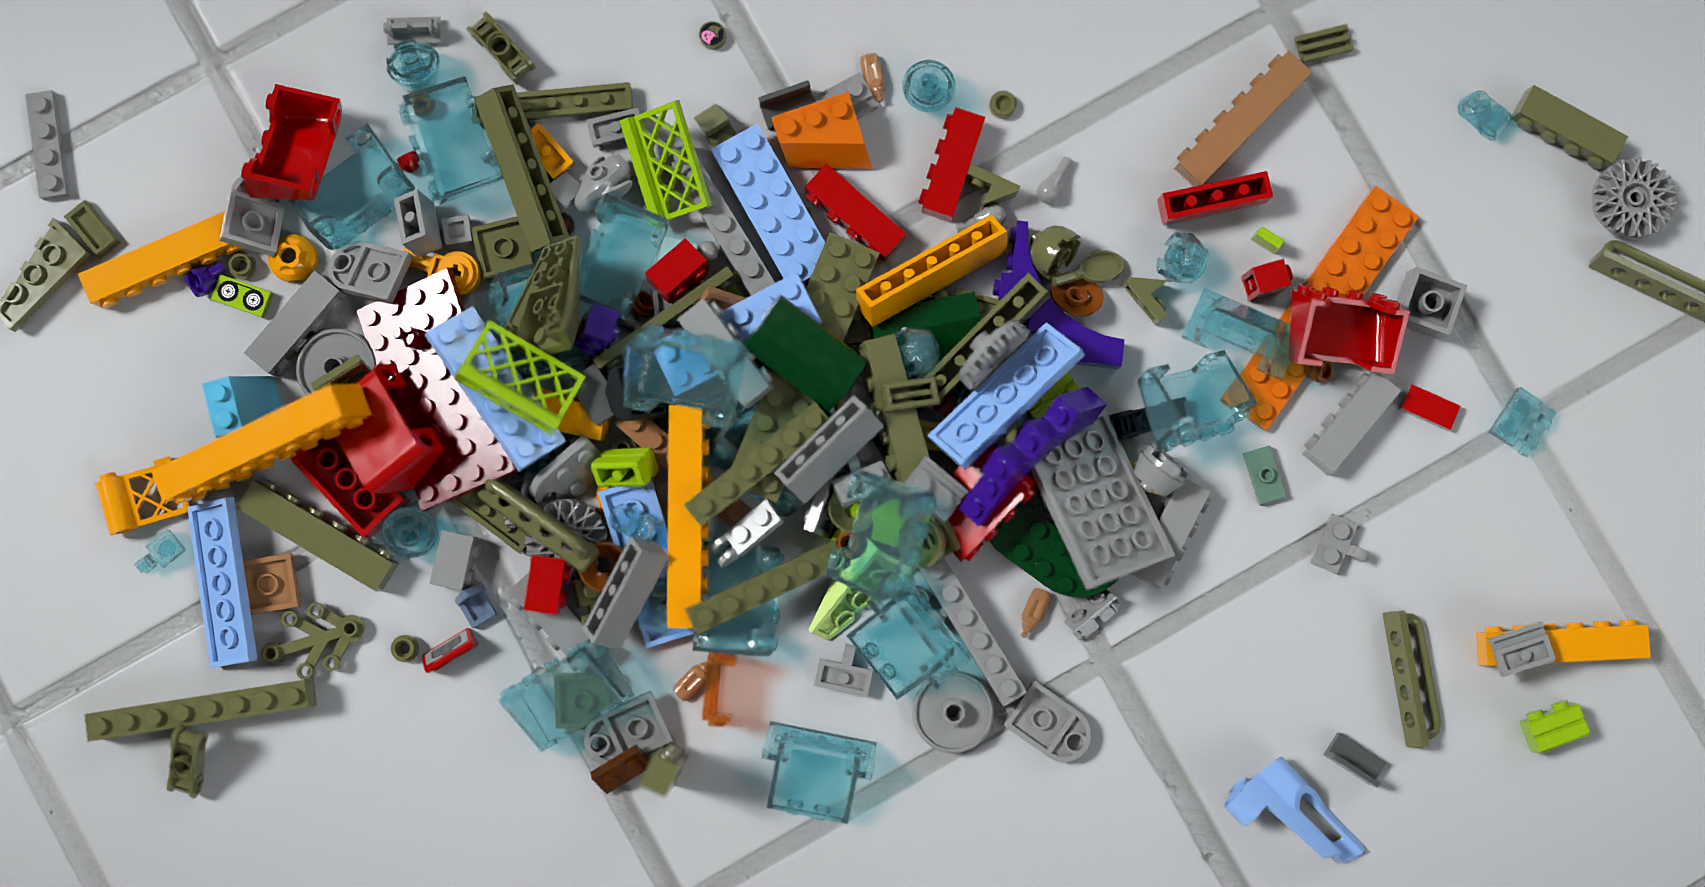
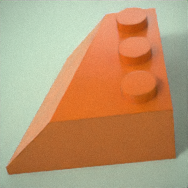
(822, 135)

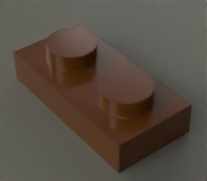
(620, 769)

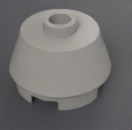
(1159, 471)

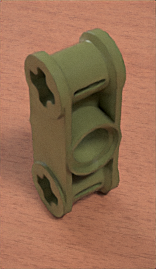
(490, 36)
(187, 761)

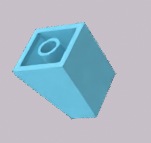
(240, 400)

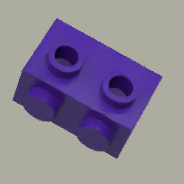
(597, 330)

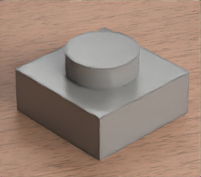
(457, 230)

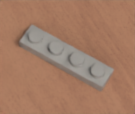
(47, 145)

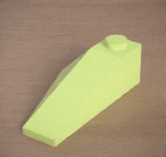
(837, 610)

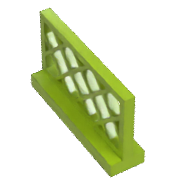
(650, 169)
(514, 400)

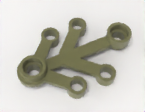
(318, 639)

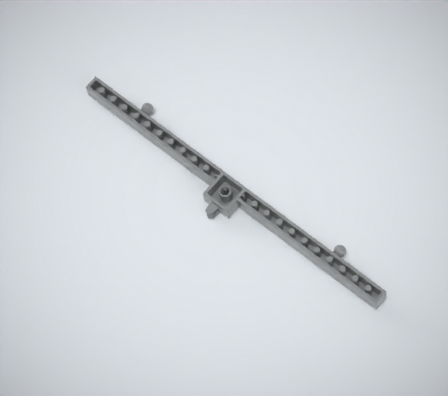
(939, 577)

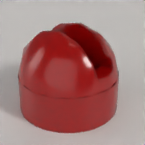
(409, 162)

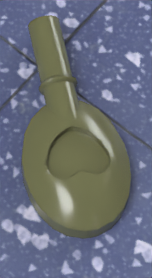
(1095, 268)

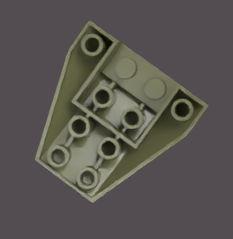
(550, 301)

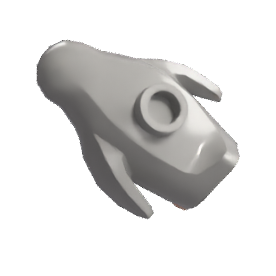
(604, 177)

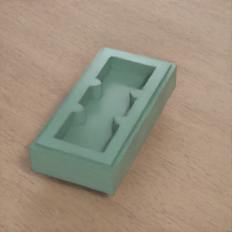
(1264, 475)

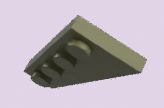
(50, 266)

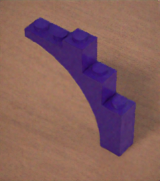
(1097, 348)
(1035, 441)

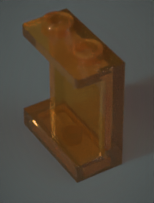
(711, 691)

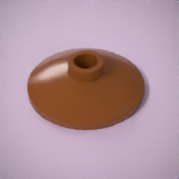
(1078, 297)

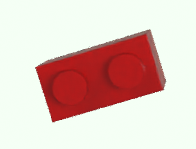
(677, 271)
(1267, 279)
(546, 584)

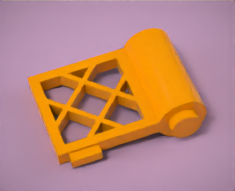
(120, 504)

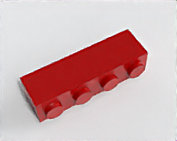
(952, 164)
(1214, 198)
(854, 212)

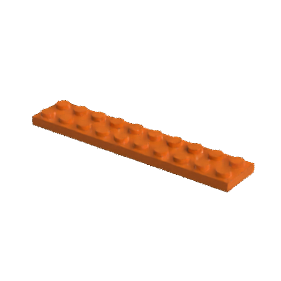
(1347, 265)

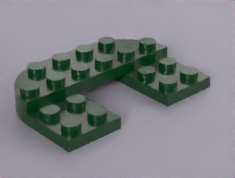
(1040, 550)

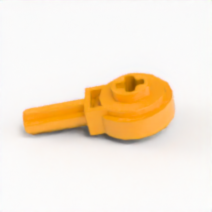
(456, 261)

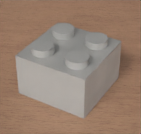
(1431, 302)

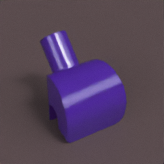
(203, 280)

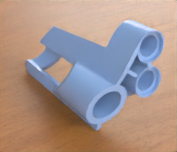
(1280, 790)

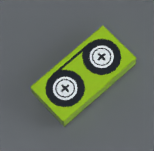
(242, 296)

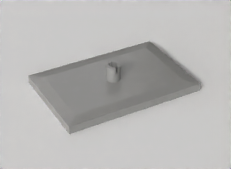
(1100, 506)

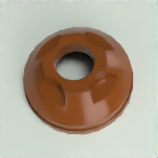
(592, 575)

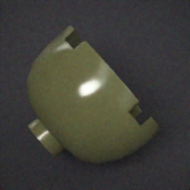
(1053, 249)

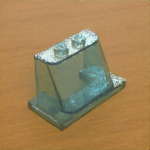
(1243, 327)
(908, 643)
(815, 770)

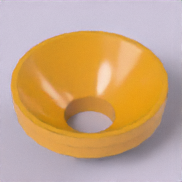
(304, 263)

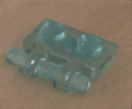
(1516, 417)

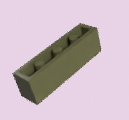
(1569, 128)
(664, 769)

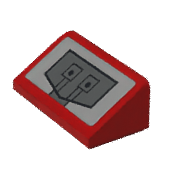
(449, 650)

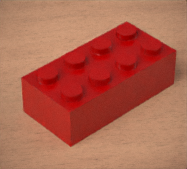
(336, 479)

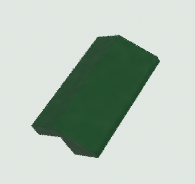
(946, 318)
(804, 353)

